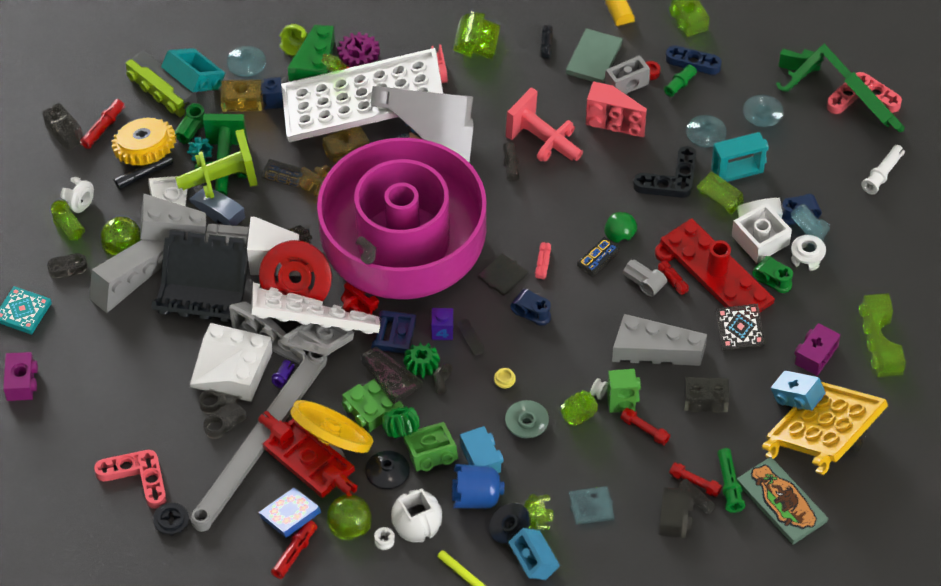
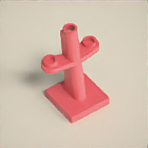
(523, 116)

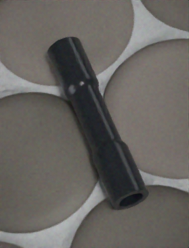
(132, 176)

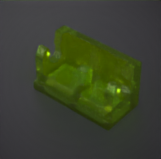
(721, 192)

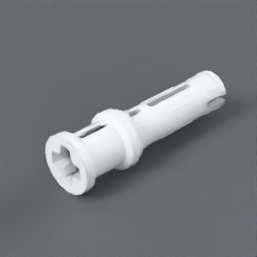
(879, 174)

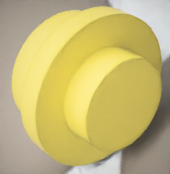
(504, 378)

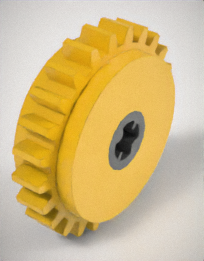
(143, 141)

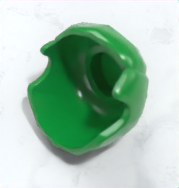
(620, 227)

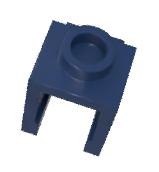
(272, 93)

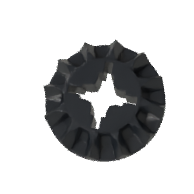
(162, 515)

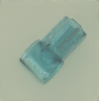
(809, 222)

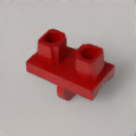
(356, 300)

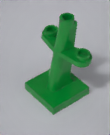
(221, 130)

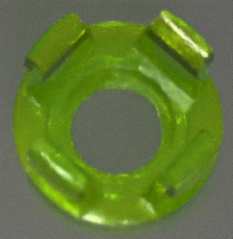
(537, 511)

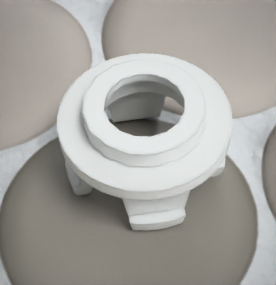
(83, 190)
(810, 258)

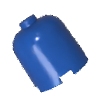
(476, 487)

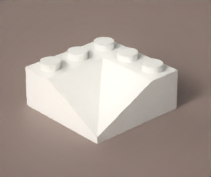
(231, 361)

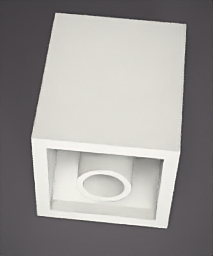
(261, 239)

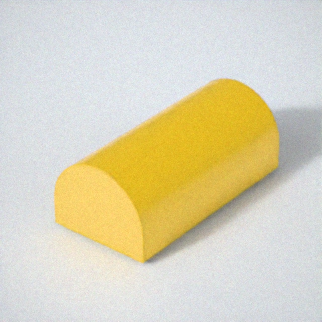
(620, 11)

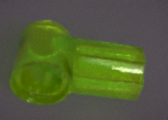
(66, 221)

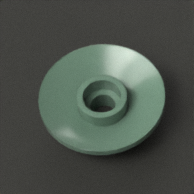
(524, 412)

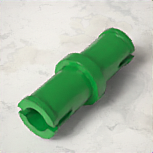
(680, 80)

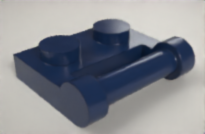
(400, 334)

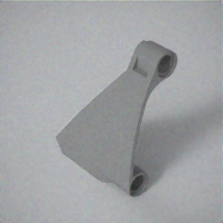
(431, 115)

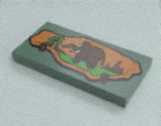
(782, 500)

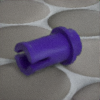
(280, 378)

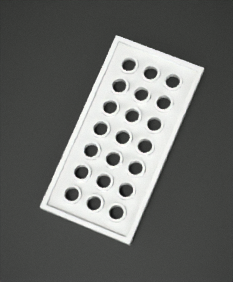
(351, 91)

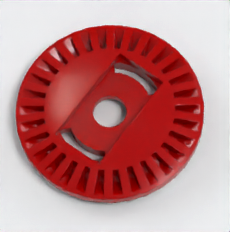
(299, 257)

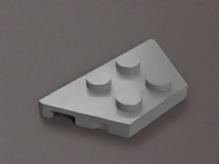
(317, 338)

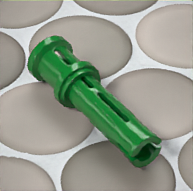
(731, 489)

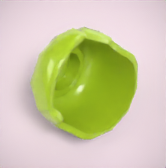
(292, 38)

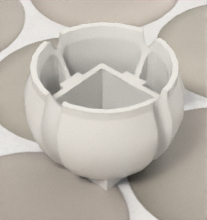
(421, 525)

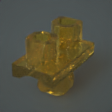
(310, 178)

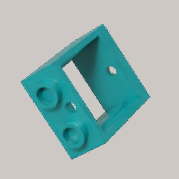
(193, 70)
(737, 148)

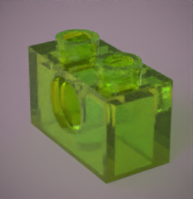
(690, 16)

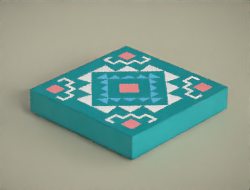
(23, 310)

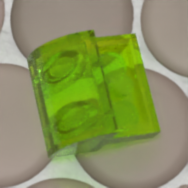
(476, 35)

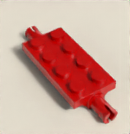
(307, 457)

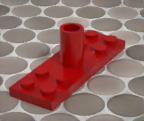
(714, 267)

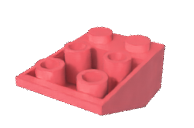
(614, 111)

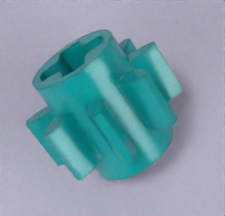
(194, 148)

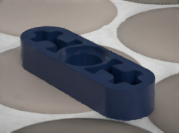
(689, 53)

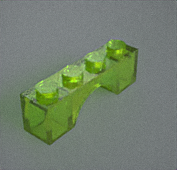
(887, 356)

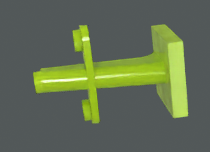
(237, 162)

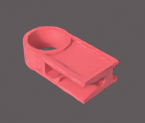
(442, 67)

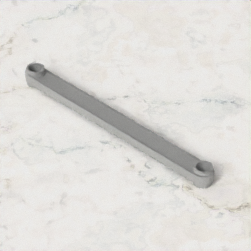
(252, 447)

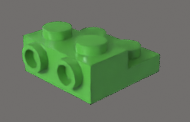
(368, 404)
(431, 447)

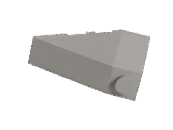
(243, 320)

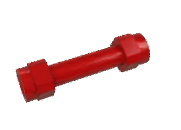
(630, 416)
(712, 488)

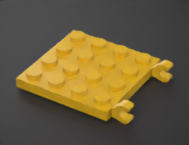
(828, 428)

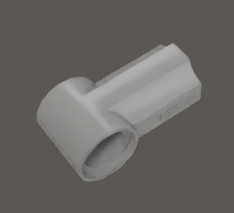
(649, 281)

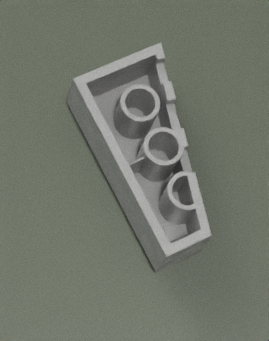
(125, 273)
(657, 342)

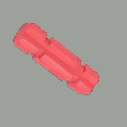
(543, 260)

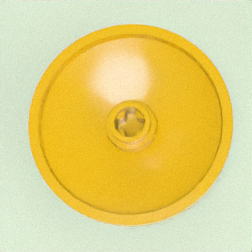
(331, 426)

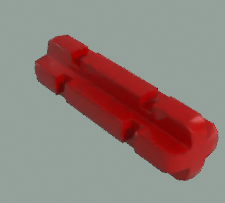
(673, 277)

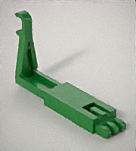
(853, 82)

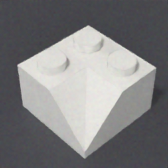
(761, 232)

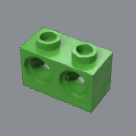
(622, 390)

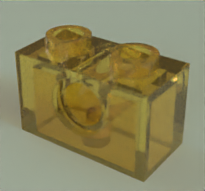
(241, 95)

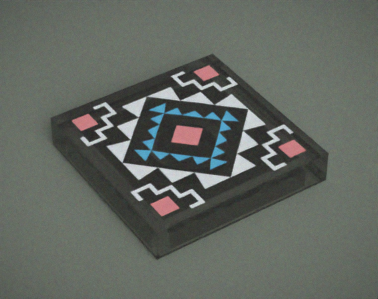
(740, 327)

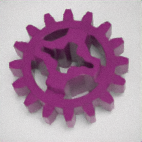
(358, 50)

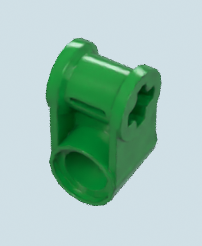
(772, 272)

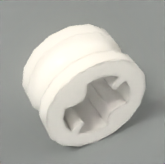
(599, 388)
(384, 545)

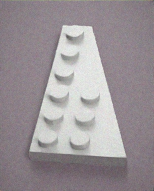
(308, 310)

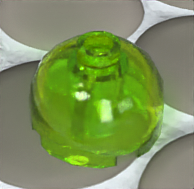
(119, 235)
(349, 517)

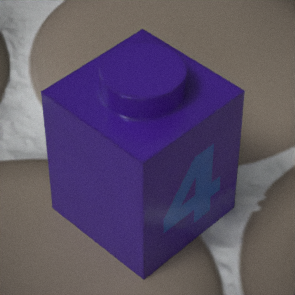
(442, 323)

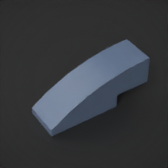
(220, 208)

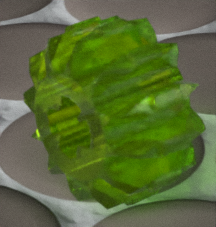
(579, 408)

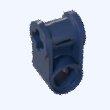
(807, 199)
(530, 305)

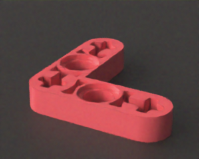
(846, 101)
(139, 466)

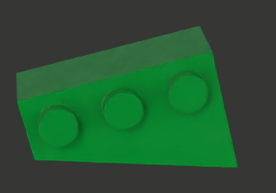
(309, 56)

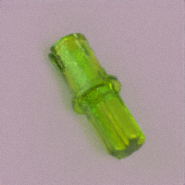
(333, 63)

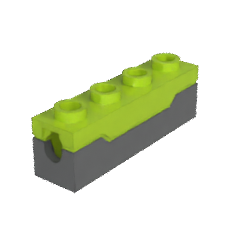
(159, 83)

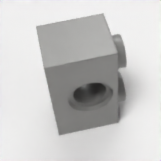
(628, 75)

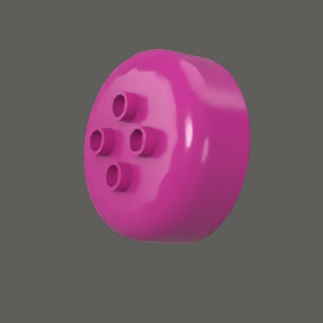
(414, 205)

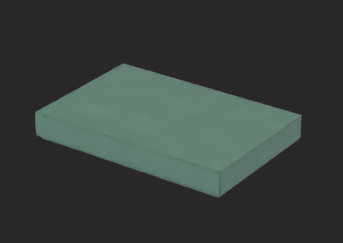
(594, 55)

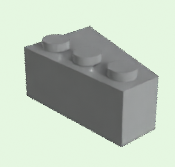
(162, 216)

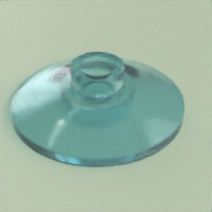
(246, 61)
(763, 110)
(705, 130)

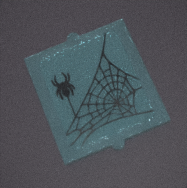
(591, 505)

